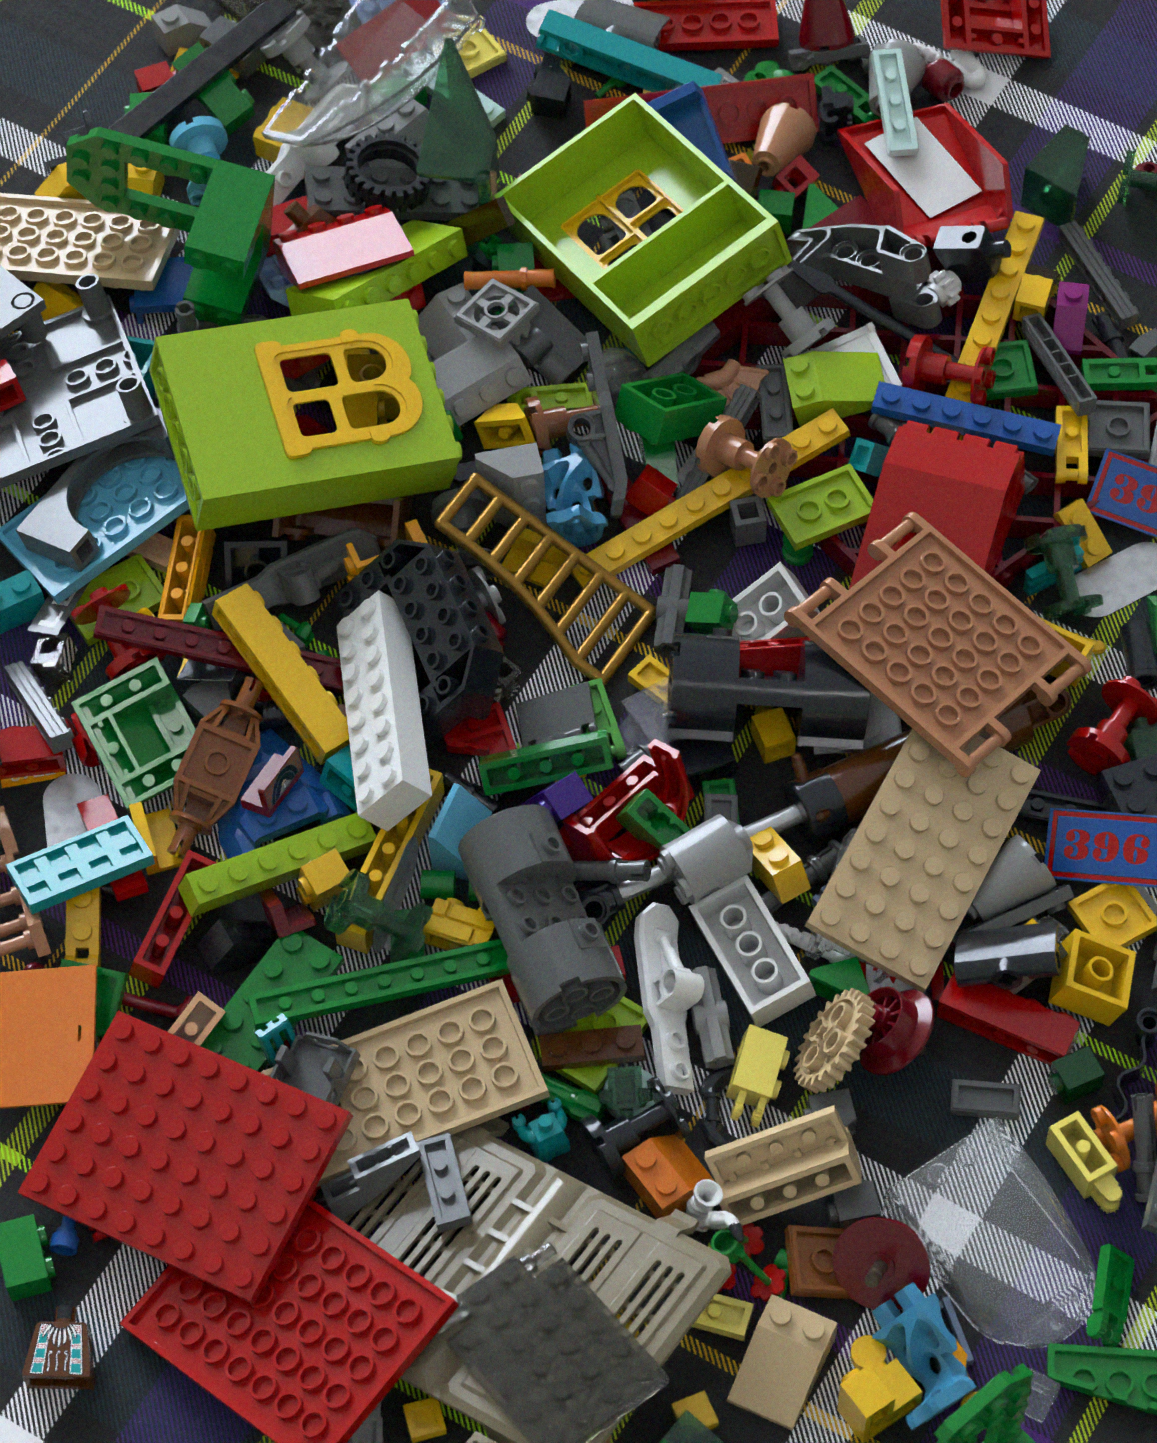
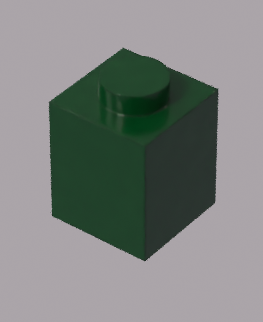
(1076, 1075)

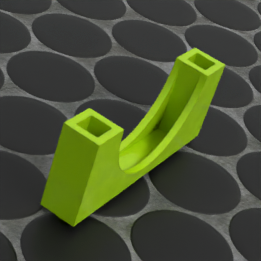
(434, 250)

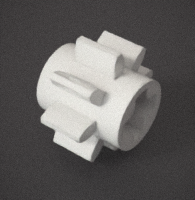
(946, 286)

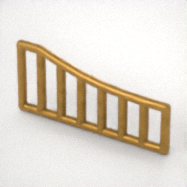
(538, 604)

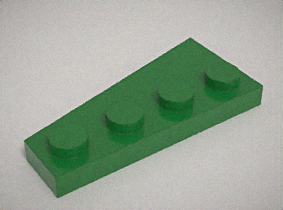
(1107, 1373)

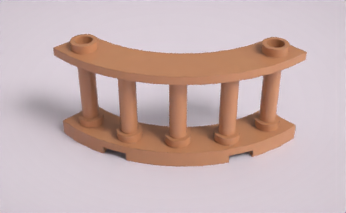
(30, 924)

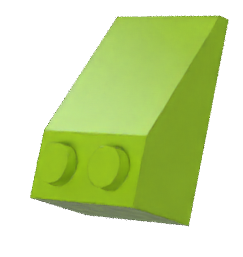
(832, 381)

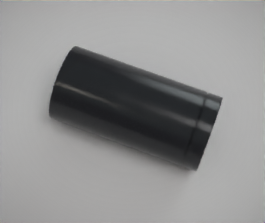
(1140, 652)

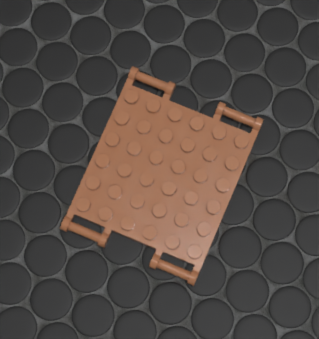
(939, 641)

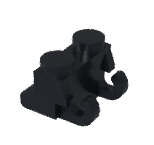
(834, 114)

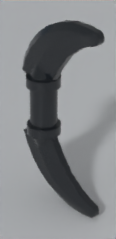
(710, 1091)

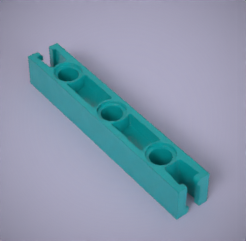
(618, 55)

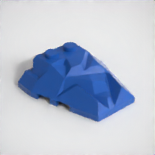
(305, 803)

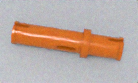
(513, 278)

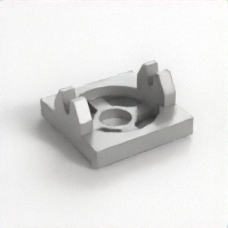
(518, 326)

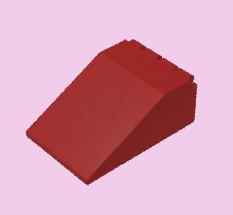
(896, 208)
(953, 485)

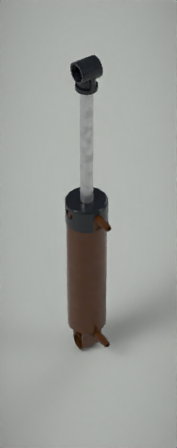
(832, 796)

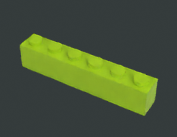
(273, 863)

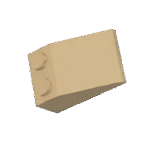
(782, 1362)

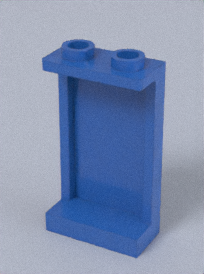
(691, 116)
(167, 292)

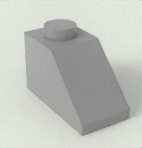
(178, 27)

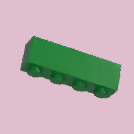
(545, 762)

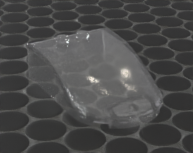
(998, 1239)

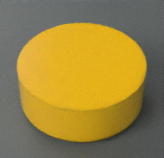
(867, 1352)

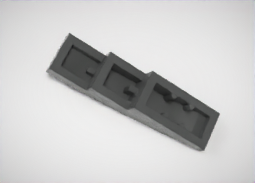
(369, 1176)

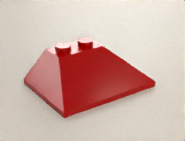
(997, 27)

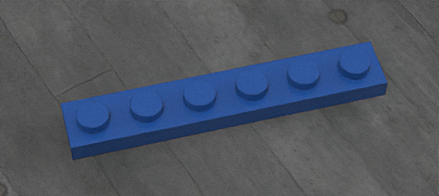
(966, 418)

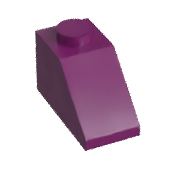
(1071, 315)

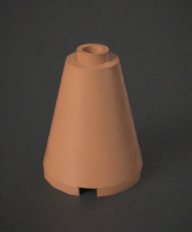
(782, 137)

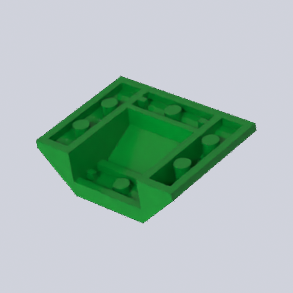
(137, 730)

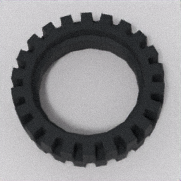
(374, 194)

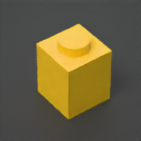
(1032, 296)
(773, 734)

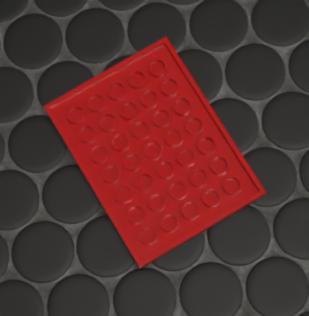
(186, 1156)
(316, 1344)

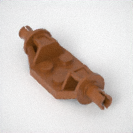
(215, 766)

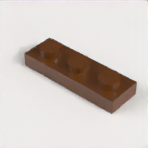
(592, 1047)

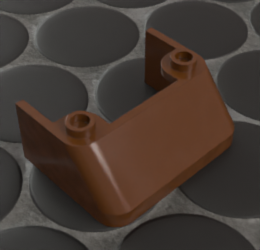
(381, 518)

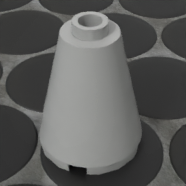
(913, 65)
(1011, 880)

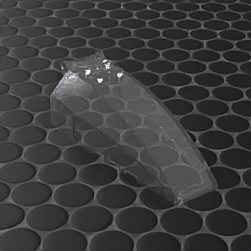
(370, 70)

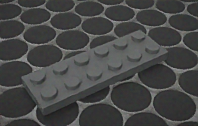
(444, 202)

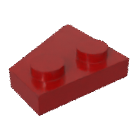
(481, 736)

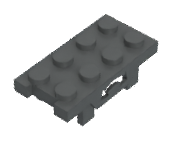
(316, 1066)

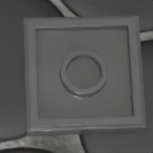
(1120, 428)

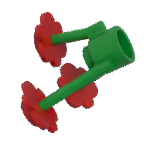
(767, 1281)

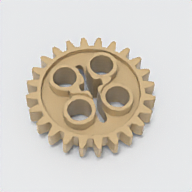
(834, 1041)

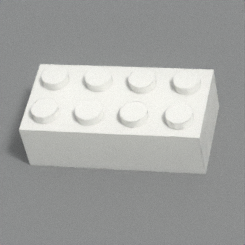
(752, 951)

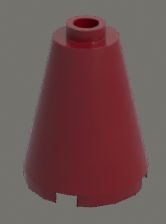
(825, 25)

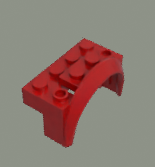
(591, 829)

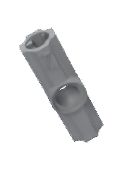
(712, 1022)

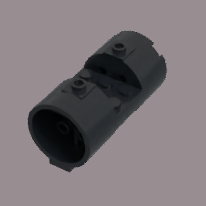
(708, 687)

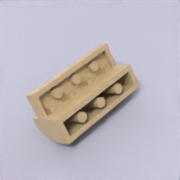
(785, 1165)

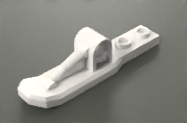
(291, 164)
(666, 994)

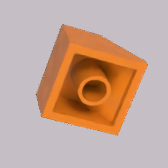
(664, 1173)

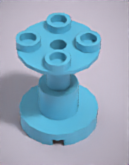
(204, 137)

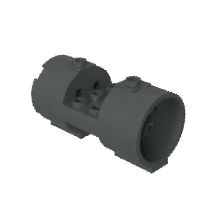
(528, 891)

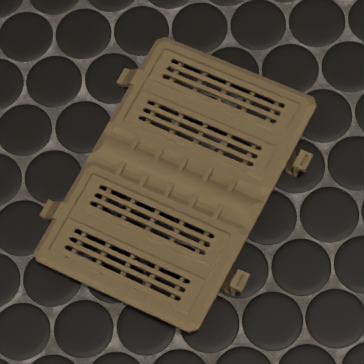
(517, 1218)

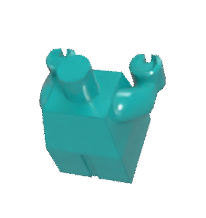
(546, 1133)

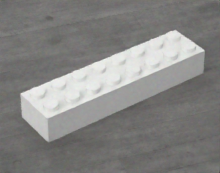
(383, 712)

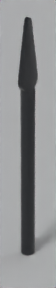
(825, 284)

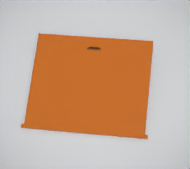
(41, 1033)

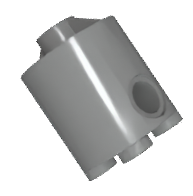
(706, 858)

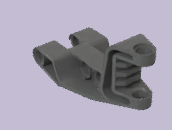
(869, 258)

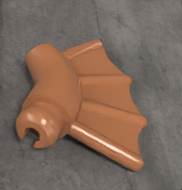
(731, 377)

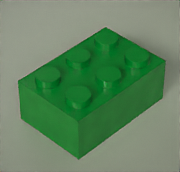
(668, 407)

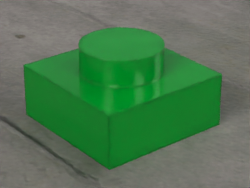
(196, 616)

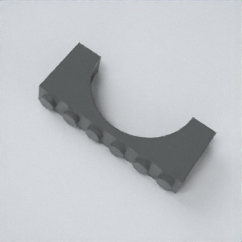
(53, 523)

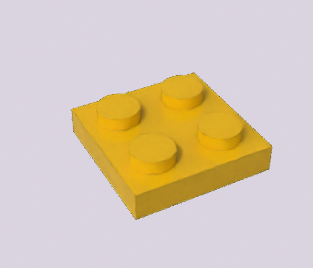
(1114, 914)

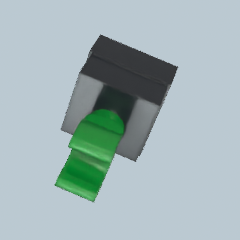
(483, 259)

